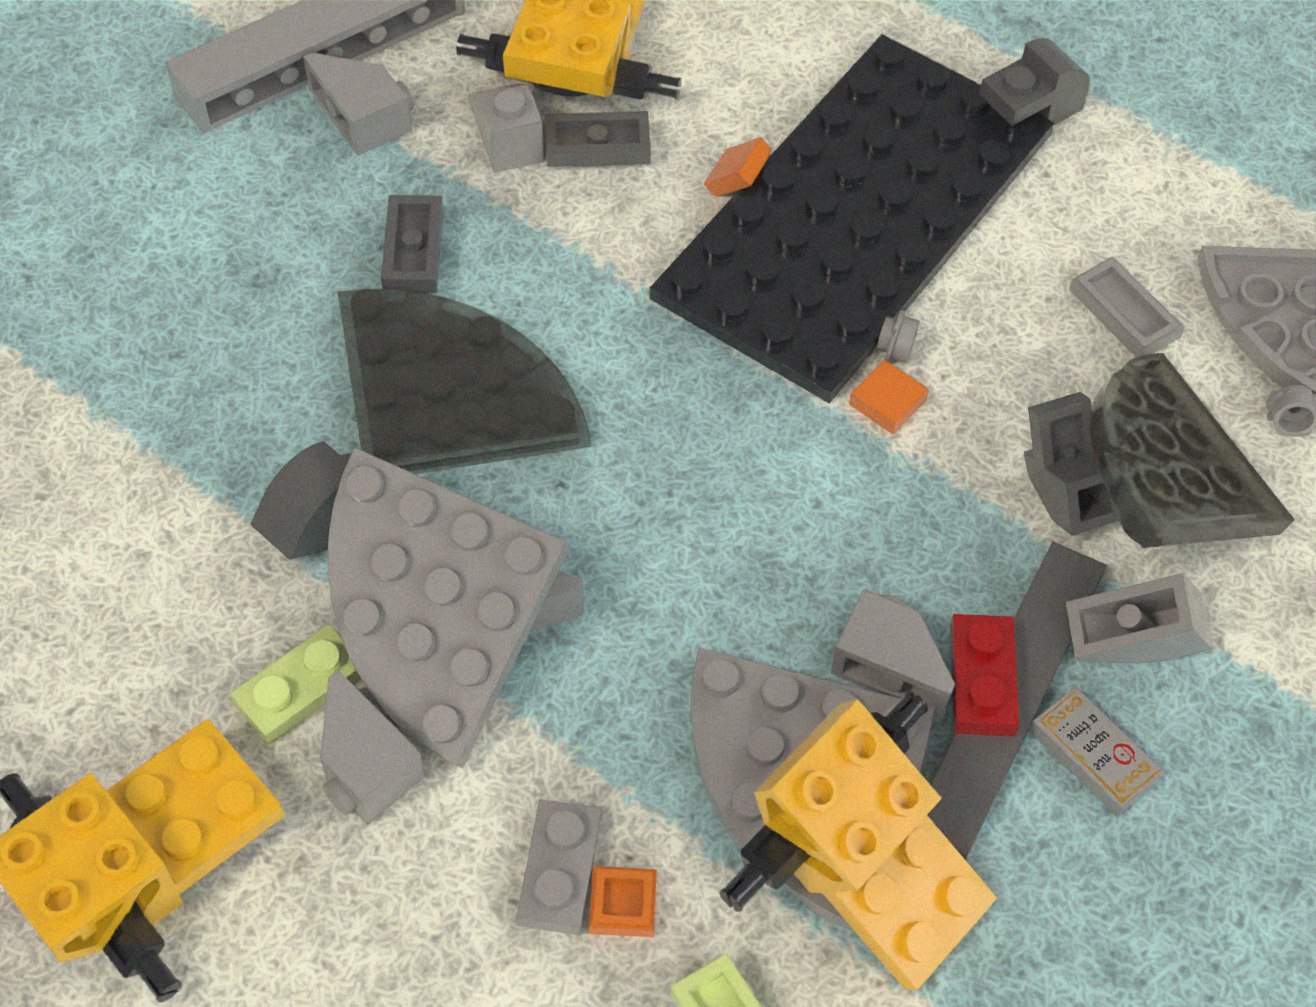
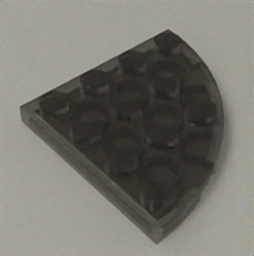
(451, 384)
(1174, 464)

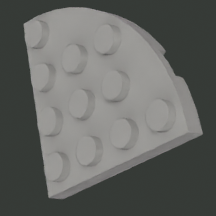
(1266, 306)
(433, 598)
(750, 721)

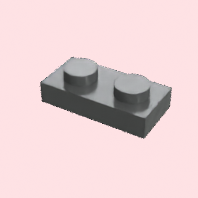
(597, 139)
(412, 243)

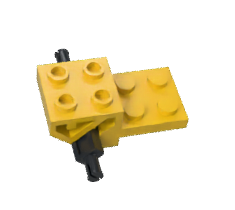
(573, 49)
(857, 829)
(113, 861)

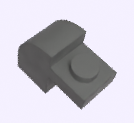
(1038, 83)
(1065, 465)
(300, 502)

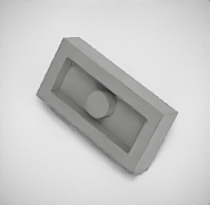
(559, 867)

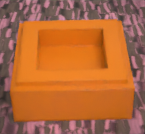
(738, 167)
(888, 396)
(622, 901)

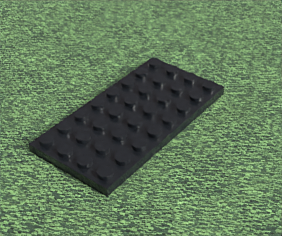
(850, 217)

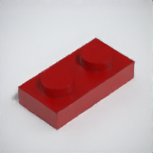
(984, 675)

